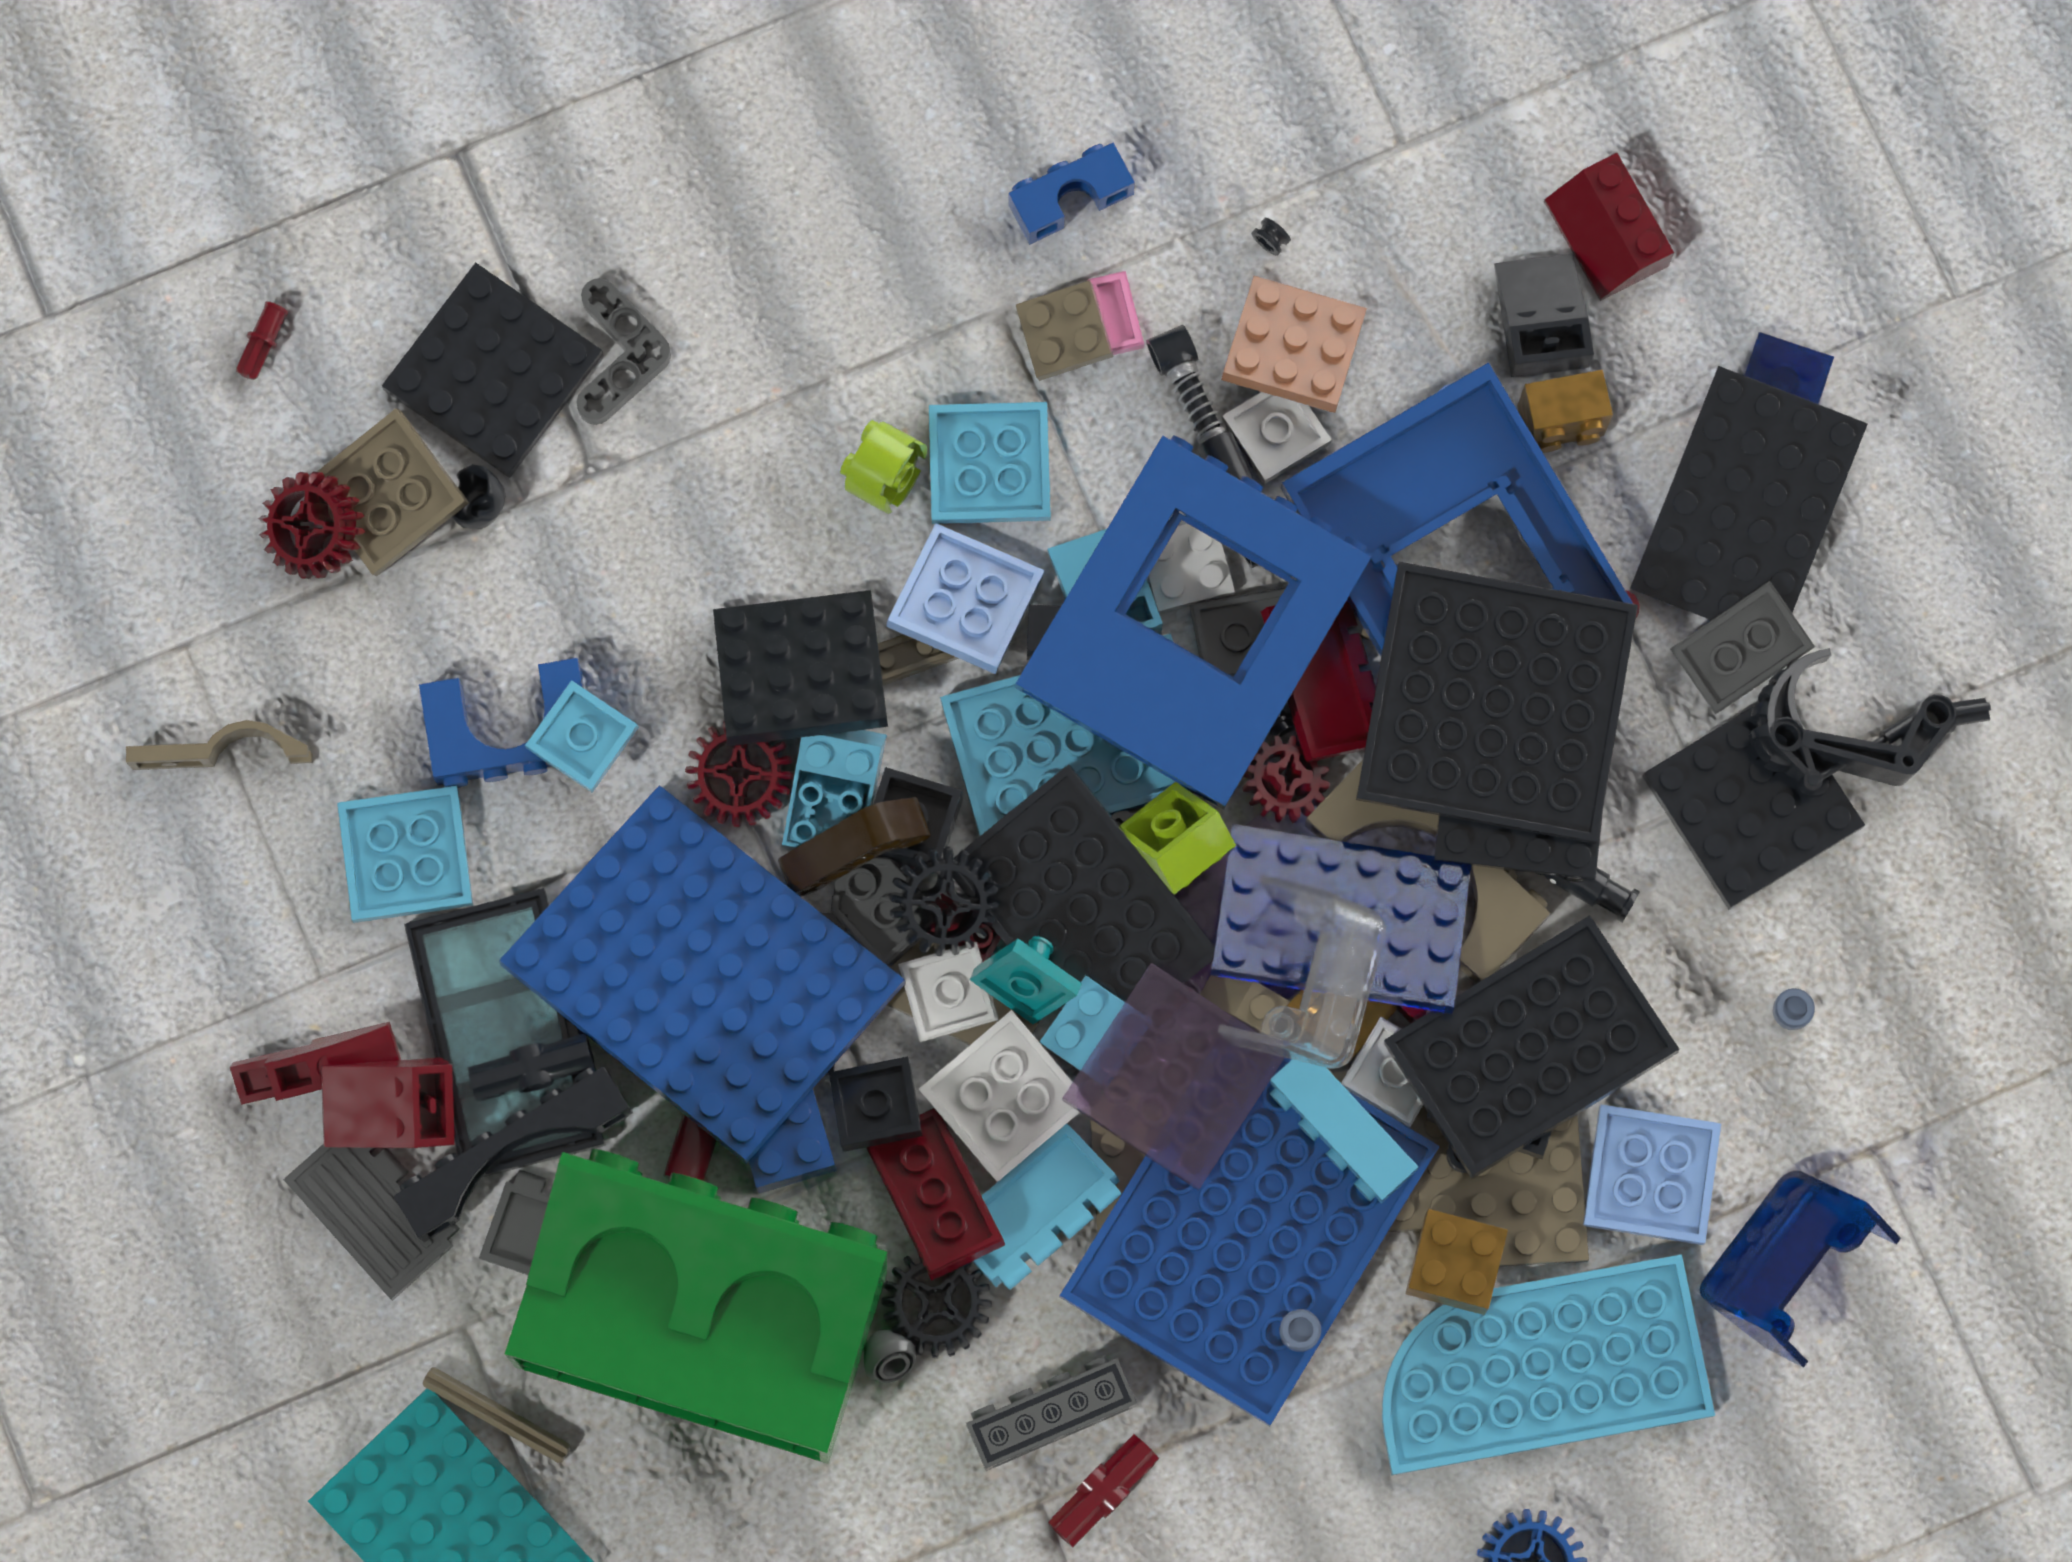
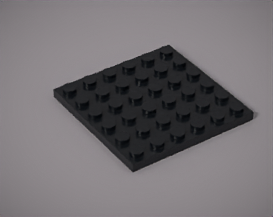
(1497, 702)

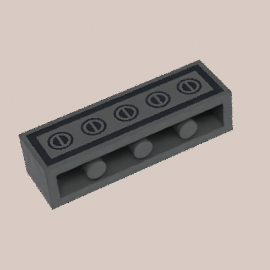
(1051, 1413)

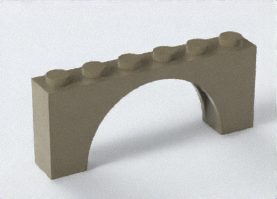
(1502, 908)

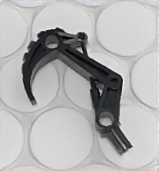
(1867, 759)

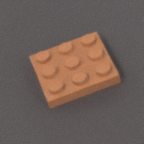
(1294, 344)

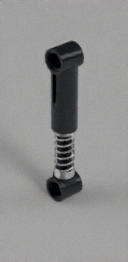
(1176, 358)

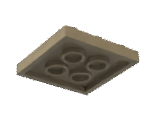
(398, 488)

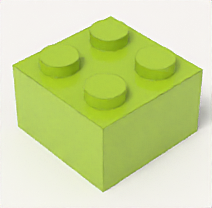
(1178, 836)

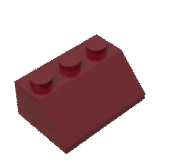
(1609, 227)

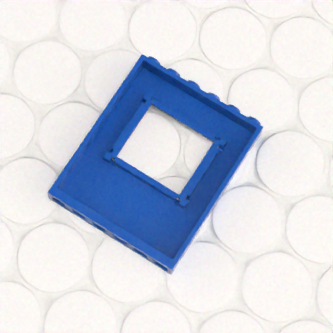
(1435, 468)
(1149, 690)

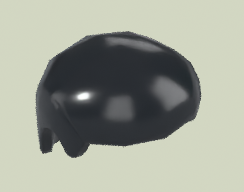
(484, 495)

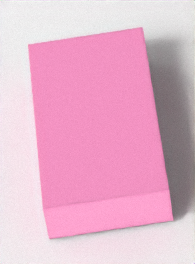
(1118, 312)

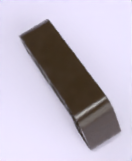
(853, 843)

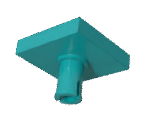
(1026, 979)

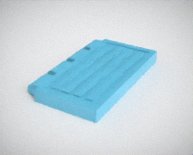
(1040, 1200)

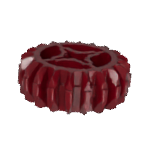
(306, 559)
(738, 792)

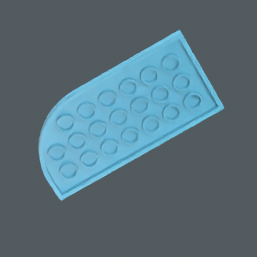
(1547, 1367)

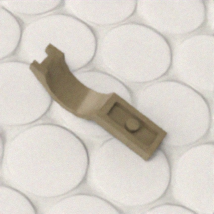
(206, 754)

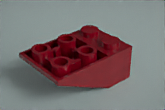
(388, 1104)

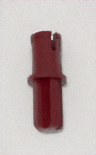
(261, 340)

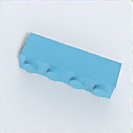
(1344, 1127)

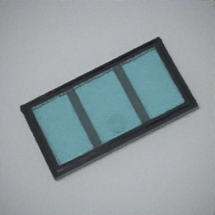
(484, 1013)

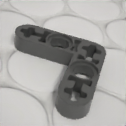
(632, 344)

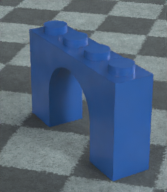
(455, 750)

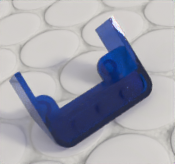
(1780, 1251)

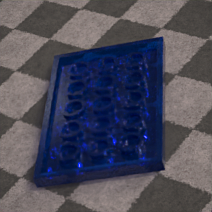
(1411, 892)

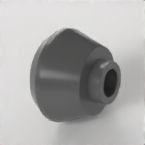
(888, 1356)

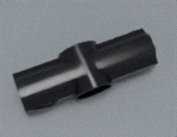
(531, 1067)

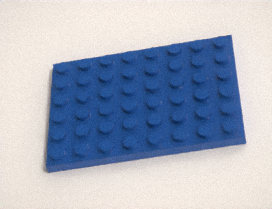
(702, 973)
(1221, 1266)

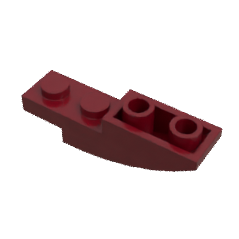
(299, 1068)

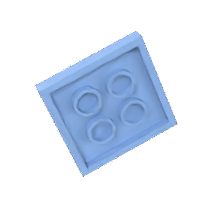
(965, 598)
(1652, 1174)

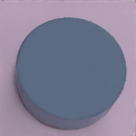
(1793, 1009)
(1300, 1330)

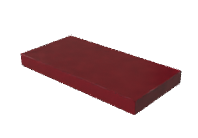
(936, 1198)

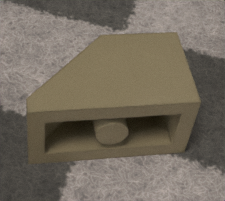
(1242, 999)

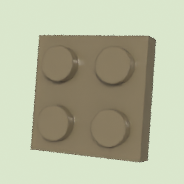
(1064, 330)

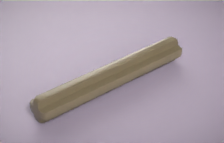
(496, 1415)

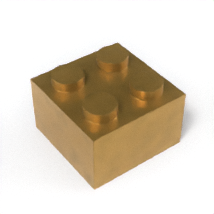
(1566, 410)
(1456, 1262)

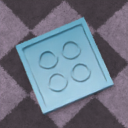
(989, 462)
(405, 854)

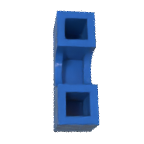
(1098, 173)

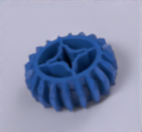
(1538, 1530)

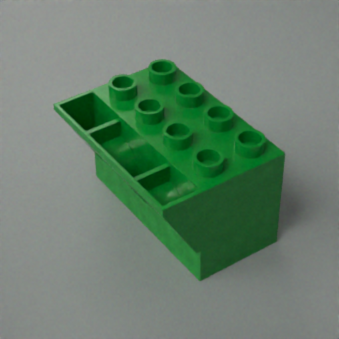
(698, 1304)

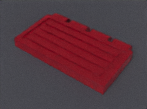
(1333, 695)

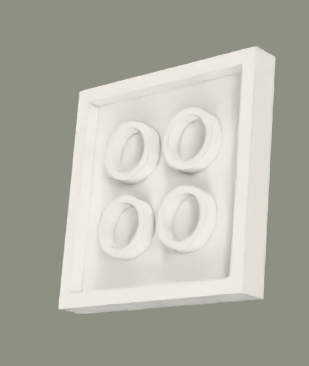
(1002, 1095)

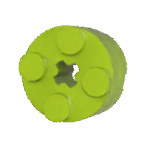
(883, 466)

